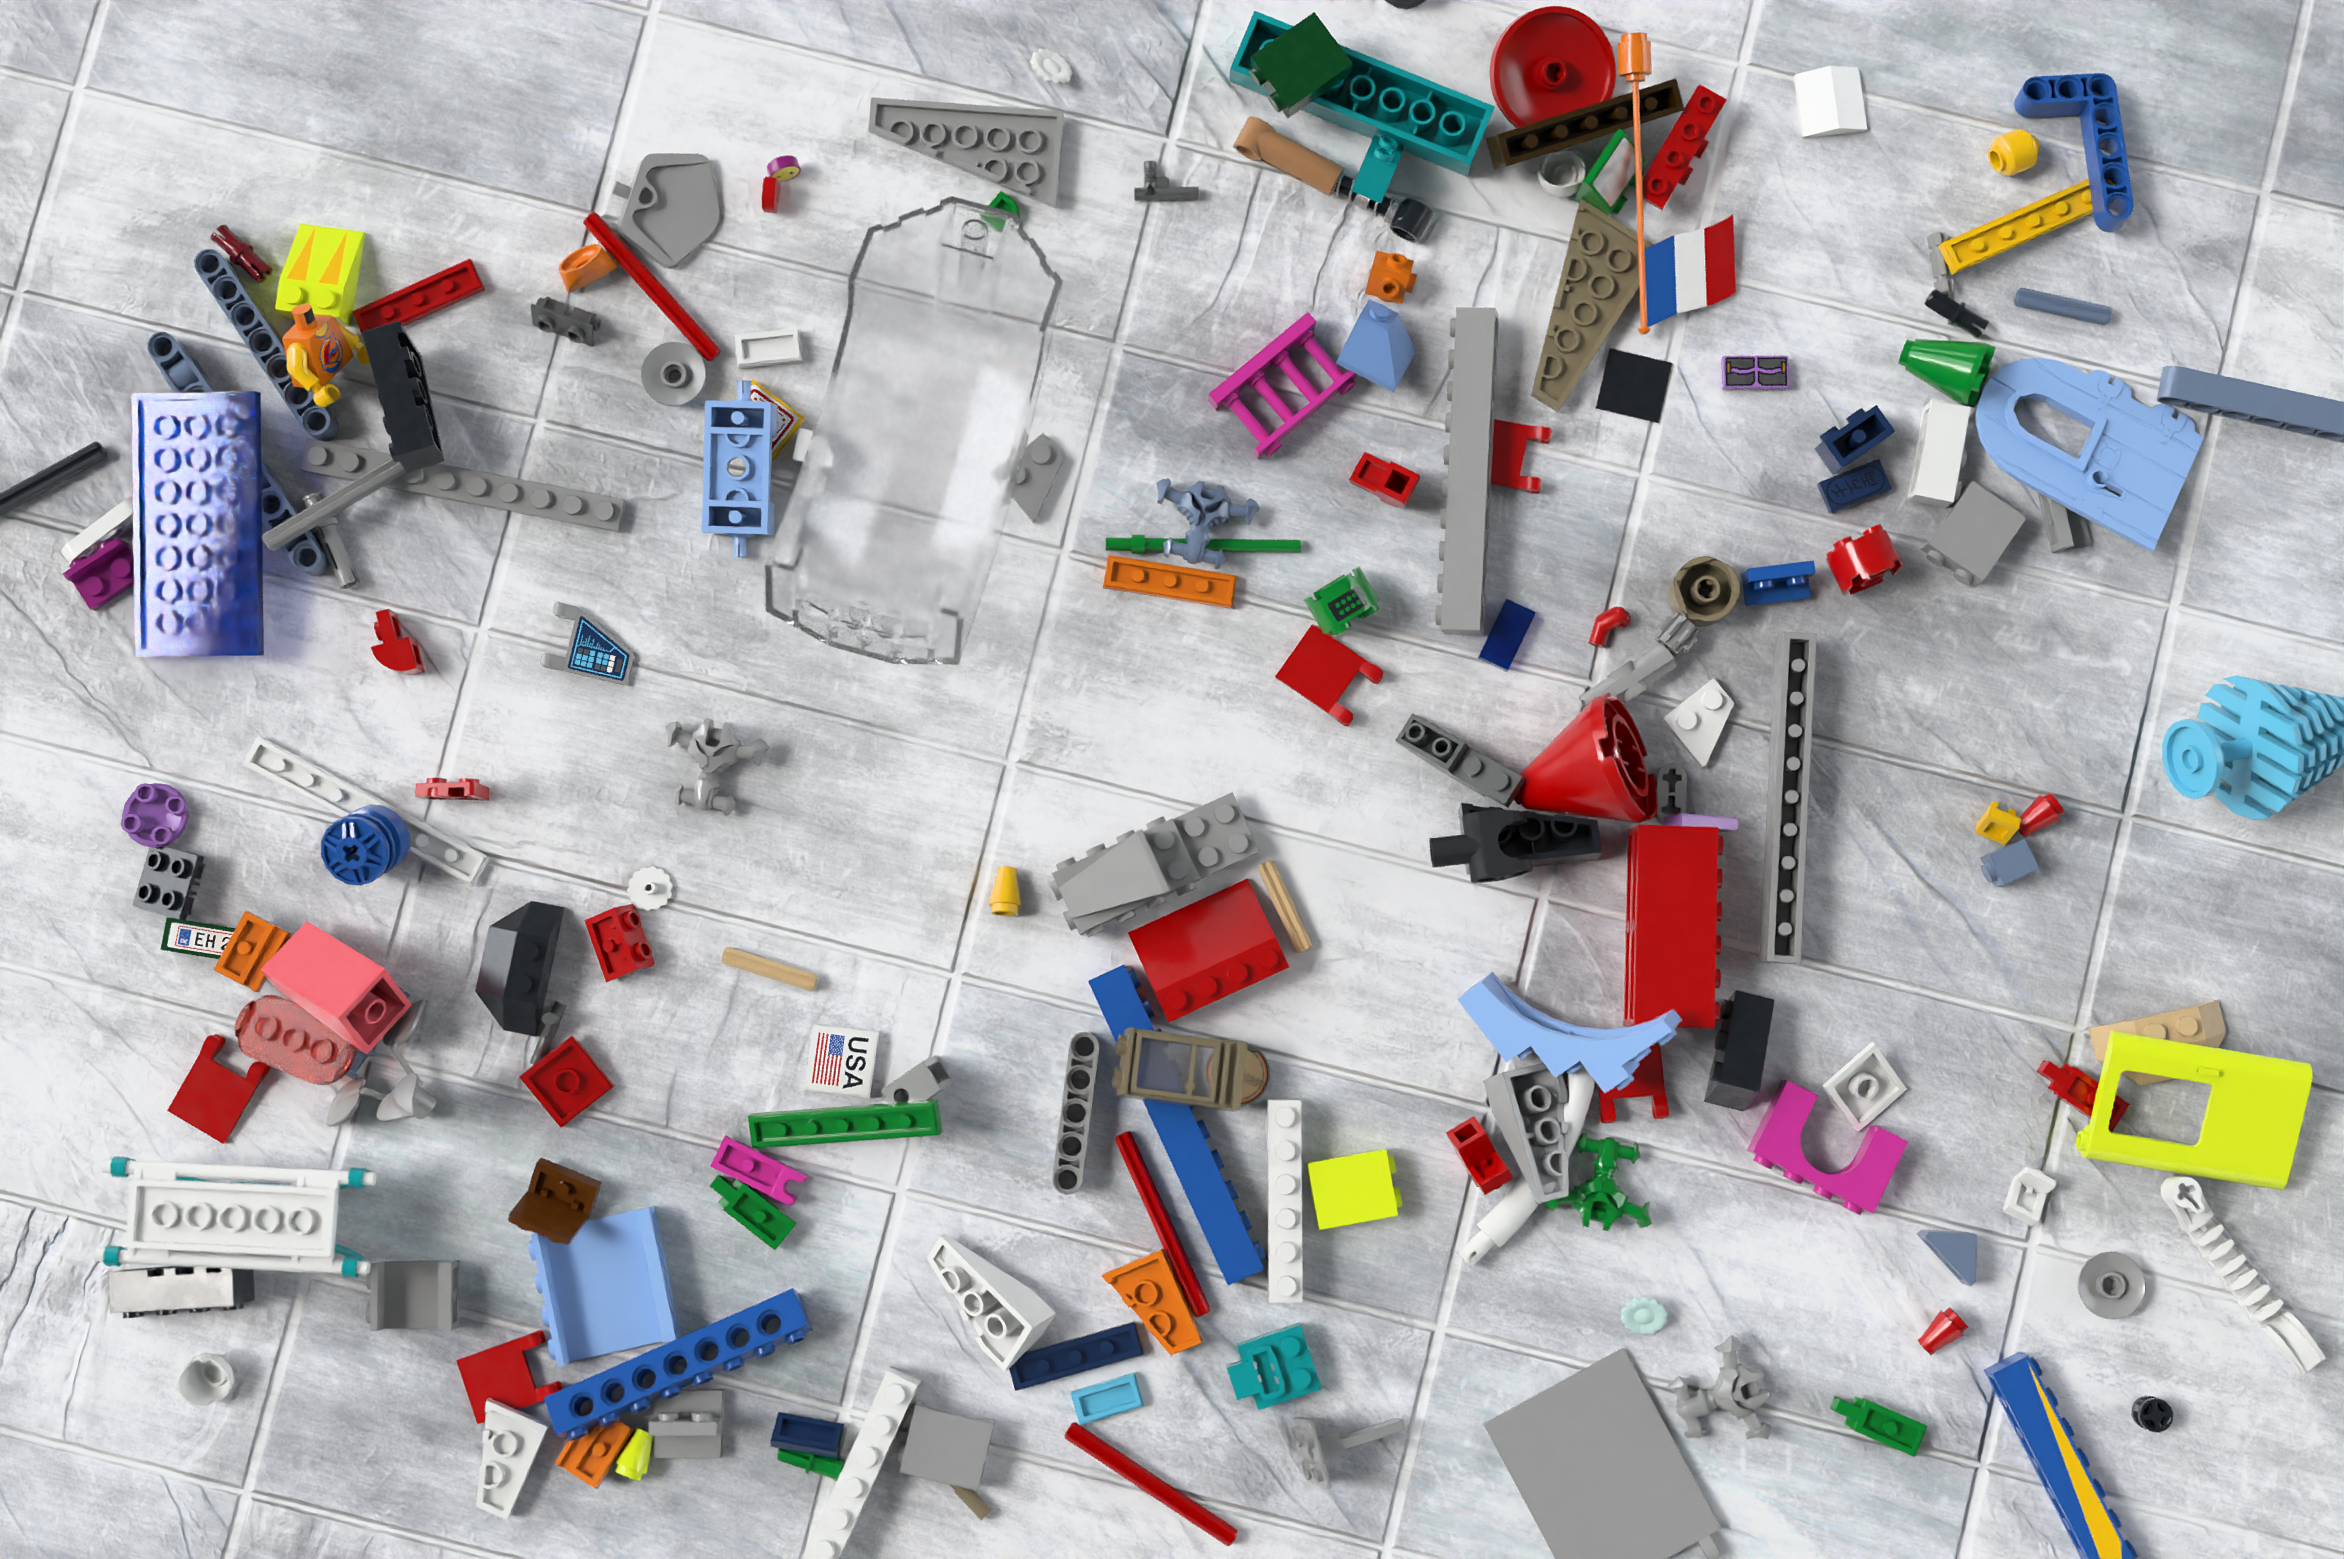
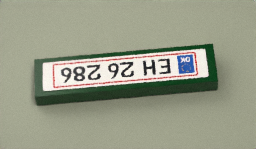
(195, 938)

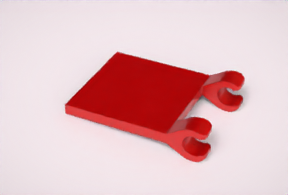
(1509, 452)
(1323, 670)
(1647, 1082)
(214, 1095)
(503, 1376)

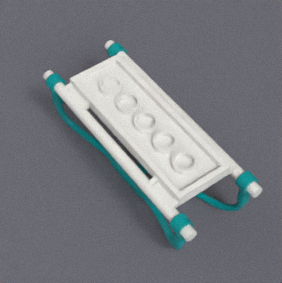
(194, 1214)

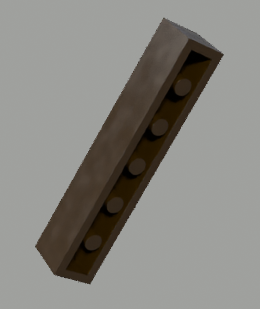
(1583, 124)

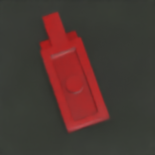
(2078, 1090)

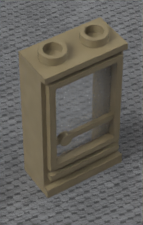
(1180, 1069)

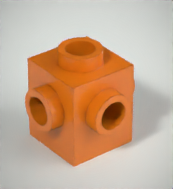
(1390, 277)

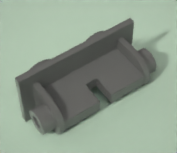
(551, 316)

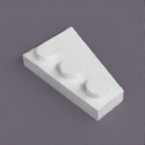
(508, 1453)

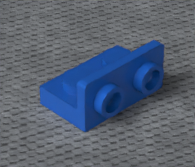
(1777, 583)

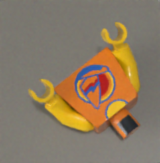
(317, 351)

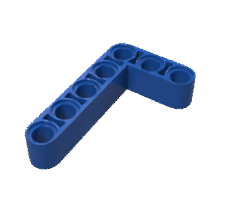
(2095, 136)

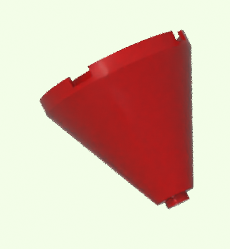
(1593, 768)

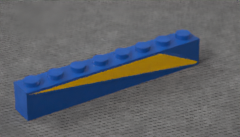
(2057, 1460)

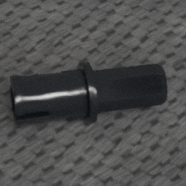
(1955, 313)

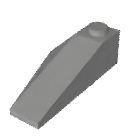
(1531, 1117)

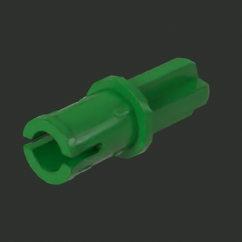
(818, 1464)

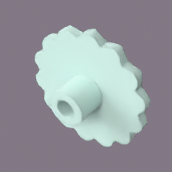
(1644, 1316)

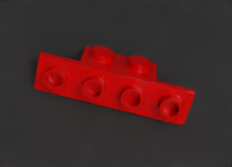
(1681, 146)

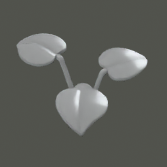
(406, 1098)

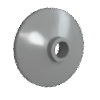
(666, 360)
(2126, 1288)

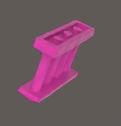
(1277, 354)

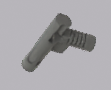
(1161, 187)
(551, 1021)

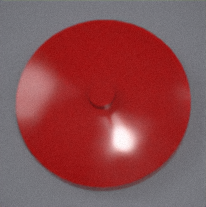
(1550, 65)

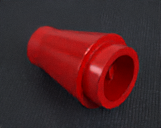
(2040, 814)
(1942, 1331)

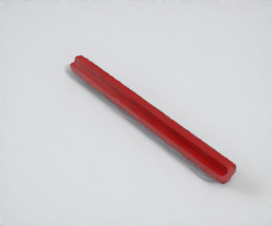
(651, 286)
(1162, 1224)
(1151, 1484)

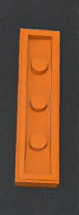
(1169, 581)

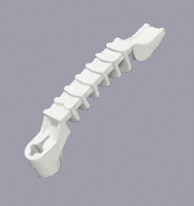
(2276, 1325)

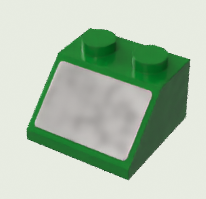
(1611, 176)

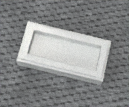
(768, 348)

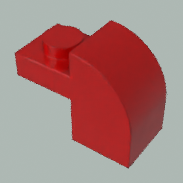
(1479, 1156)

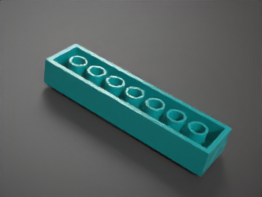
(1384, 101)

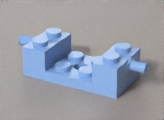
(730, 503)

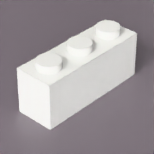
(1940, 454)

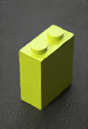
(1353, 1188)

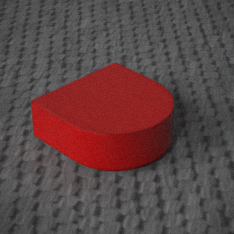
(770, 195)

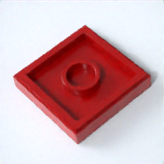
(566, 1081)

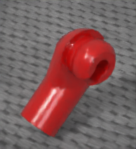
(1606, 621)

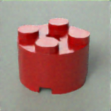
(1863, 561)

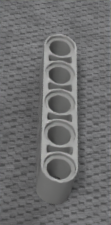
(1076, 1129)

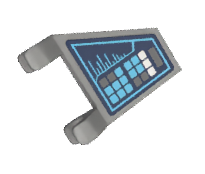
(590, 650)

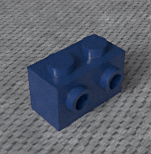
(1853, 440)

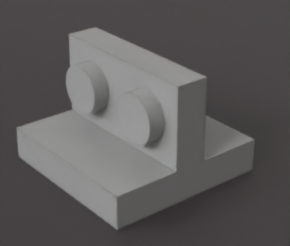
(689, 1425)

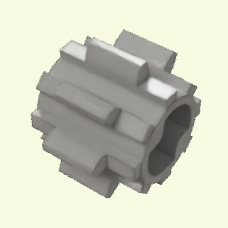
(1676, 634)

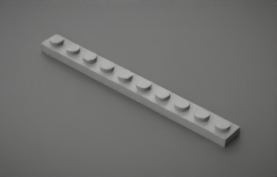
(471, 487)

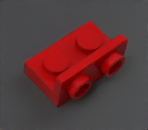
(619, 942)

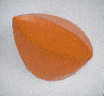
(585, 267)

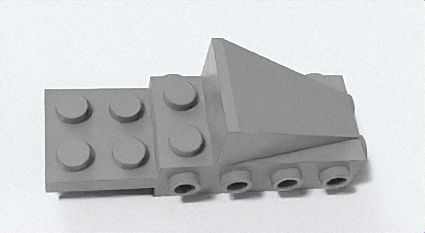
(1152, 864)

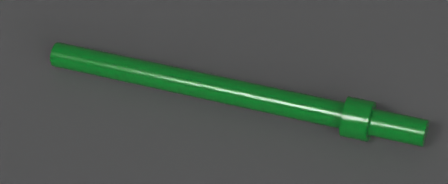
(1139, 544)

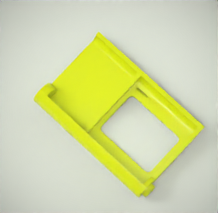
(2248, 1119)

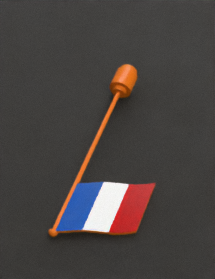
(1688, 267)

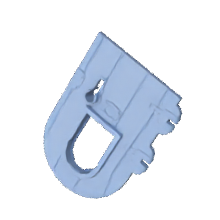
(2128, 450)

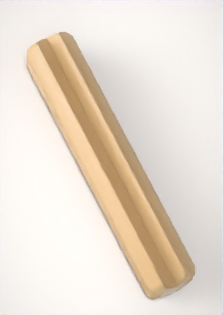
(1284, 906)
(769, 968)

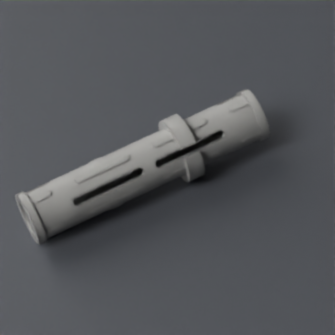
(333, 546)

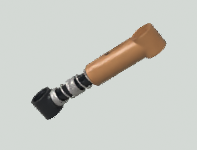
(1262, 143)

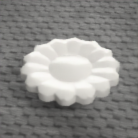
(1051, 67)
(650, 888)

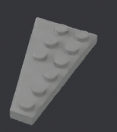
(992, 142)

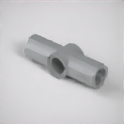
(1633, 676)

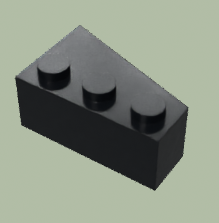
(1740, 1050)

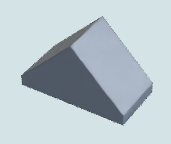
(1955, 1250)

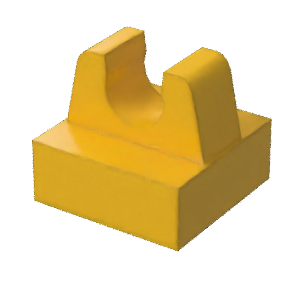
(1998, 824)

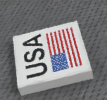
(842, 1060)

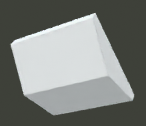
(1830, 101)
(1864, 1087)

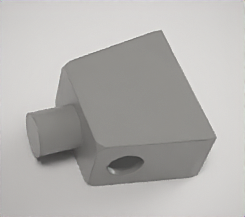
(920, 1082)

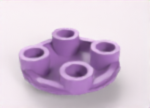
(155, 815)

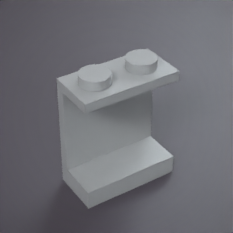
(1973, 534)
(413, 1295)
(945, 1446)

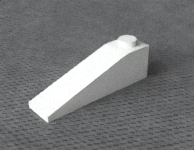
(998, 1306)

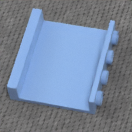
(606, 1287)

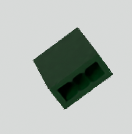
(1300, 65)

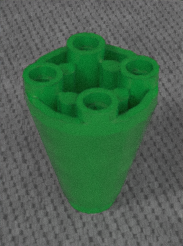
(1950, 366)

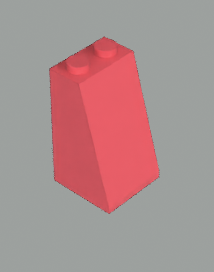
(337, 986)

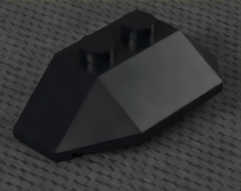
(519, 966)

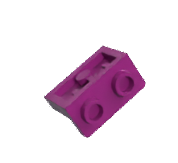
(103, 573)

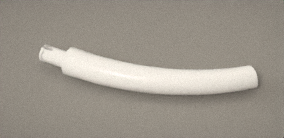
(1519, 1201)

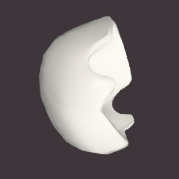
(1561, 172)
(205, 1380)

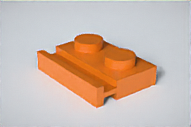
(250, 949)
(595, 1453)

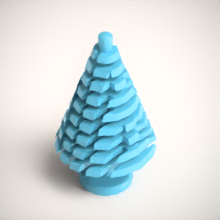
(2265, 744)

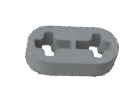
(1678, 793)

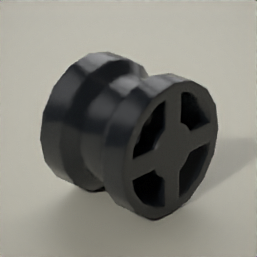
(2159, 1415)

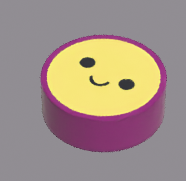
(784, 168)

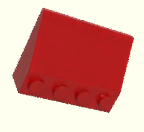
(1208, 950)

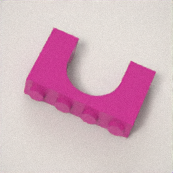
(1779, 1144)

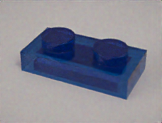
(1506, 635)

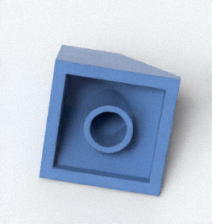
(1378, 346)

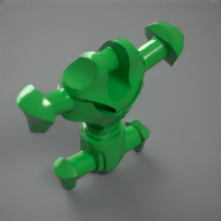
(1600, 1197)

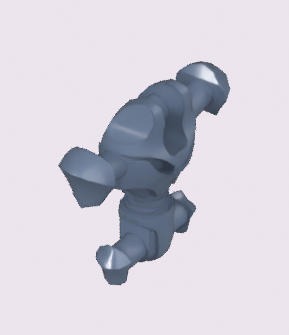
(1204, 510)

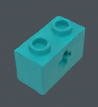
(1378, 168)

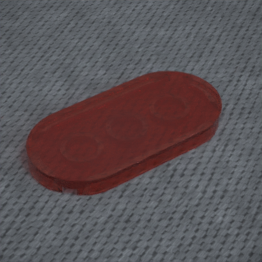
(293, 1041)

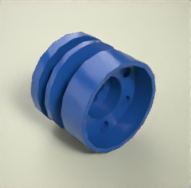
(365, 844)

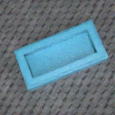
(1107, 1398)

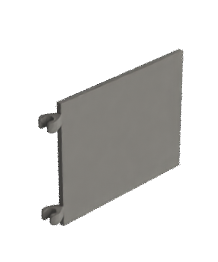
(1603, 1468)

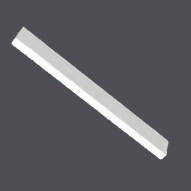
(345, 798)

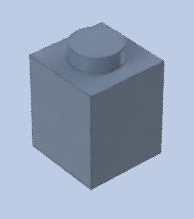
(2008, 863)

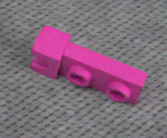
(757, 1169)

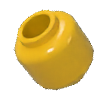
(2013, 152)

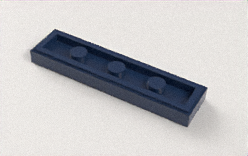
(1076, 1355)

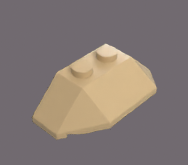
(2191, 1024)

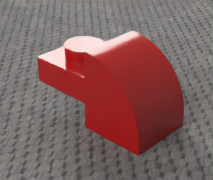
(1386, 480)
(396, 652)

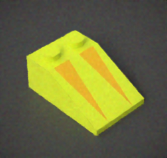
(321, 272)

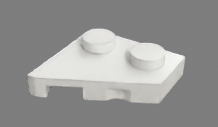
(1700, 720)

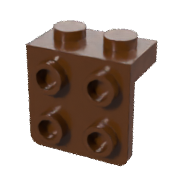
(556, 1202)

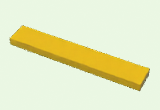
(2018, 227)

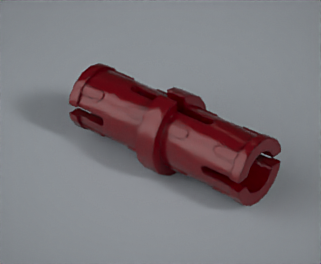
(241, 253)

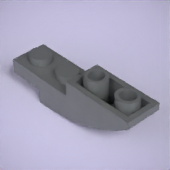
(1460, 761)

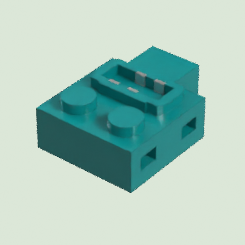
(1274, 1367)

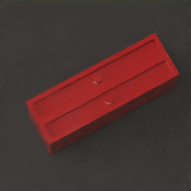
(1672, 924)

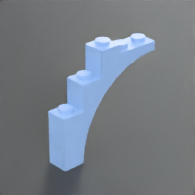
(1521, 1029)

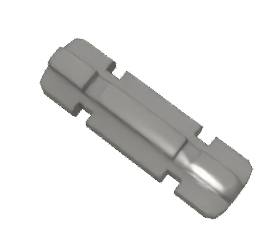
(1939, 266)

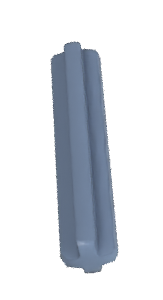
(2062, 306)

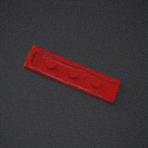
(422, 297)

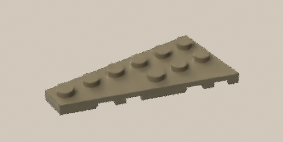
(1591, 295)

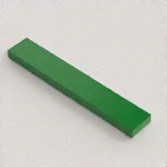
(845, 1124)

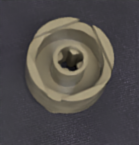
(1708, 574)

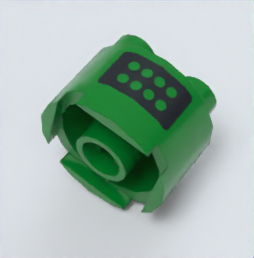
(1342, 601)

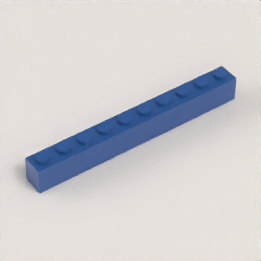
(1185, 1142)

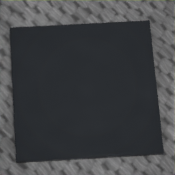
(1633, 385)

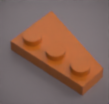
(1156, 1297)

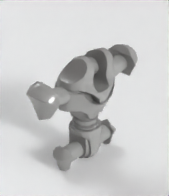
(714, 751)
(1734, 1391)

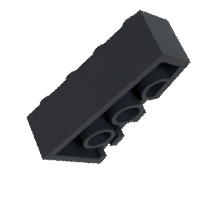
(404, 397)

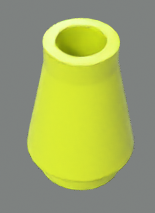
(635, 1457)

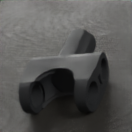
(1480, 847)

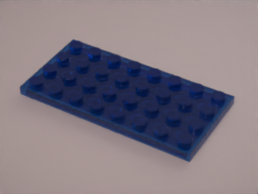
(197, 524)

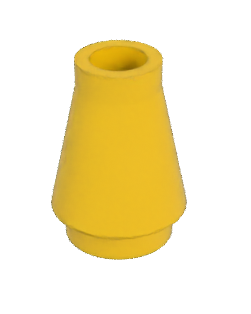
(1005, 893)

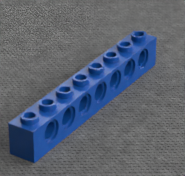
(566, 1404)

